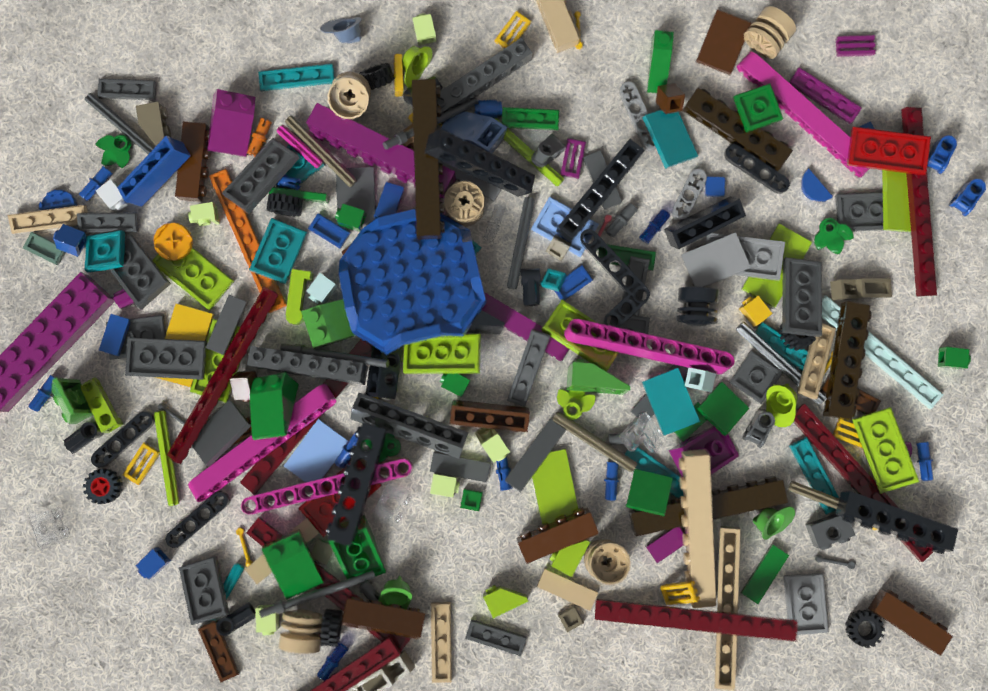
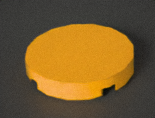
(173, 241)

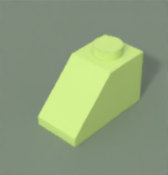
(492, 444)

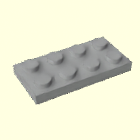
(763, 256)

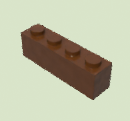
(194, 171)
(490, 416)
(557, 535)
(382, 618)
(911, 622)

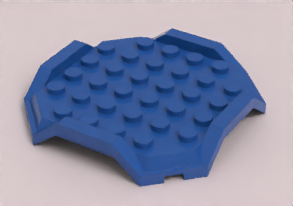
(409, 287)

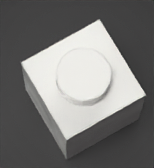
(112, 196)

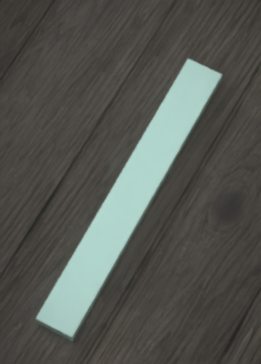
(887, 360)

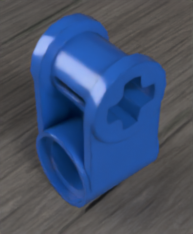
(940, 157)
(966, 199)

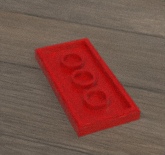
(888, 151)
(320, 509)

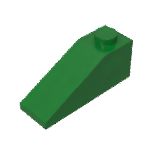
(659, 59)

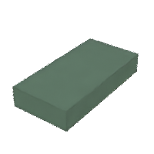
(43, 248)

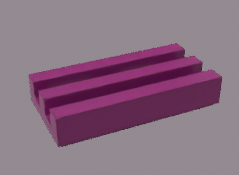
(871, 52)
(569, 174)

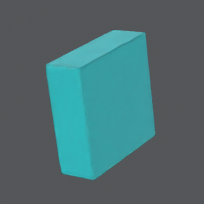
(553, 279)

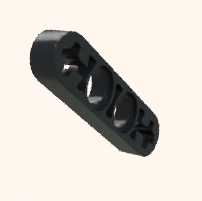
(755, 171)
(123, 439)
(196, 517)

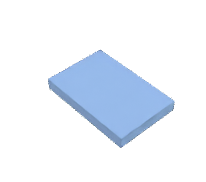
(552, 216)
(316, 452)

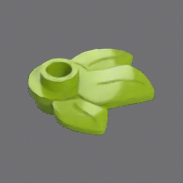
(575, 399)

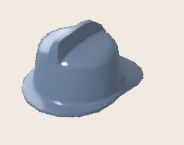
(345, 29)

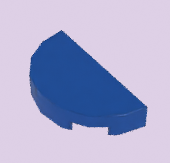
(813, 188)
(57, 199)

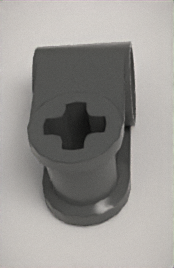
(547, 151)
(759, 429)

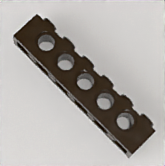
(726, 129)
(839, 368)

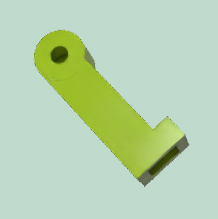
(296, 295)
(101, 406)

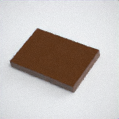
(723, 42)

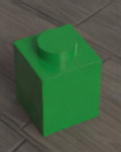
(351, 217)
(953, 358)
(455, 383)

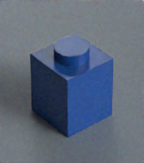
(70, 240)
(152, 563)

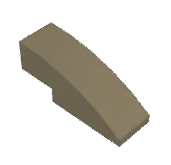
(861, 288)
(387, 675)

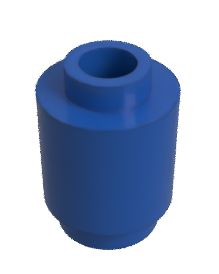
(489, 108)

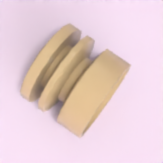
(770, 32)
(344, 105)
(470, 213)
(617, 565)
(301, 636)

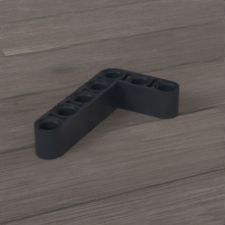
(617, 277)

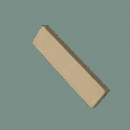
(45, 219)
(816, 363)
(260, 569)
(441, 642)

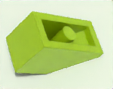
(569, 557)
(502, 599)

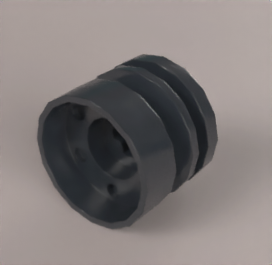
(698, 305)

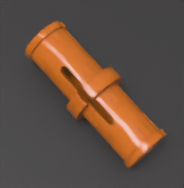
(259, 137)

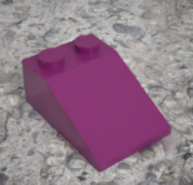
(231, 122)
(714, 442)

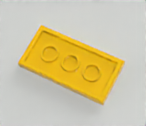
(188, 325)

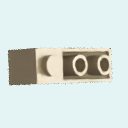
(153, 121)

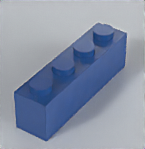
(153, 171)

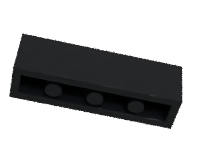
(705, 222)

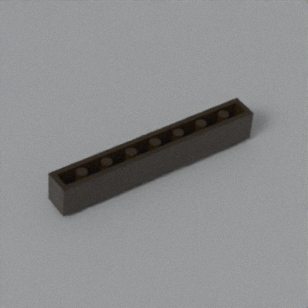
(427, 167)
(724, 503)

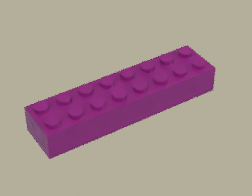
(368, 145)
(50, 337)

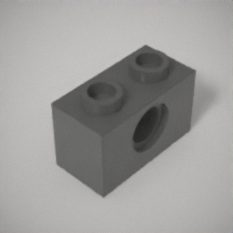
(819, 528)

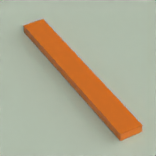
(244, 234)

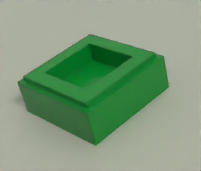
(471, 500)

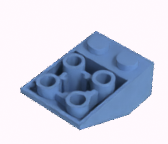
(477, 130)

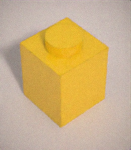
(755, 310)

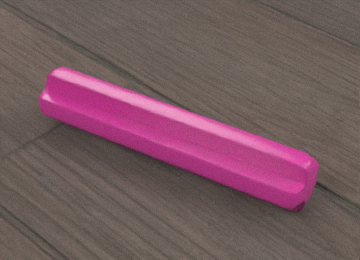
(299, 146)

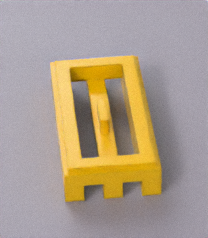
(522, 18)
(398, 74)
(838, 428)
(150, 450)
(691, 590)

